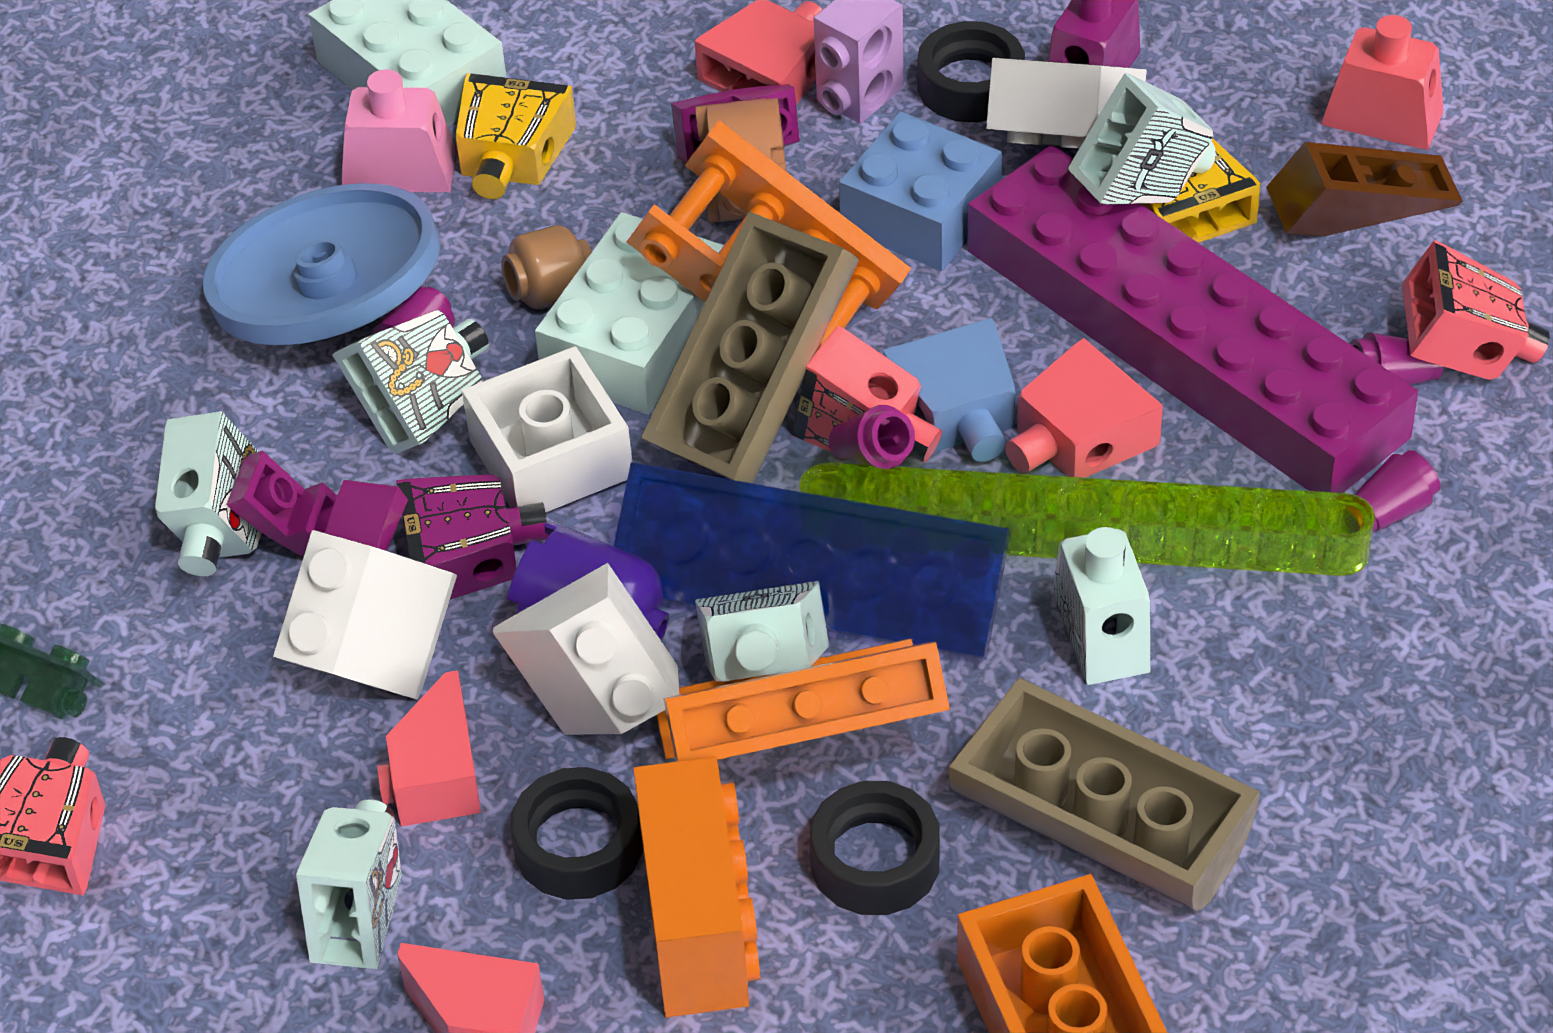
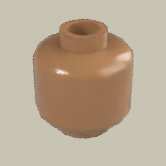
(542, 265)

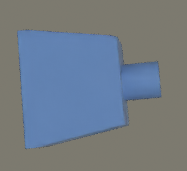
(962, 386)

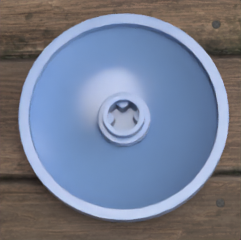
(321, 264)

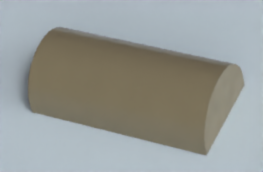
(750, 348)
(1107, 793)

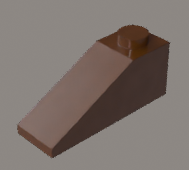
(1351, 187)

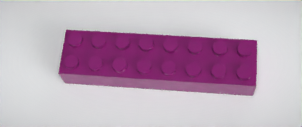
(1194, 325)

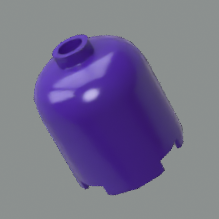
(570, 556)

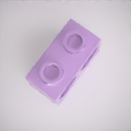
(858, 56)

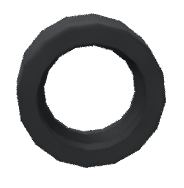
(956, 43)
(583, 875)
(875, 890)

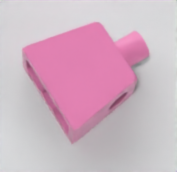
(397, 137)

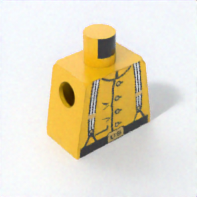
(511, 130)
(1213, 201)

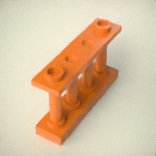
(762, 187)
(804, 704)

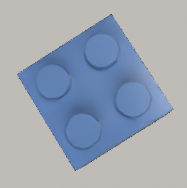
(916, 188)

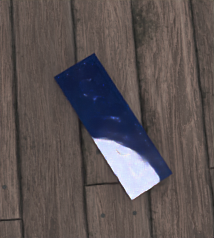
(876, 566)

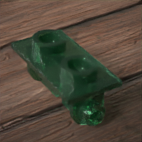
(55, 678)

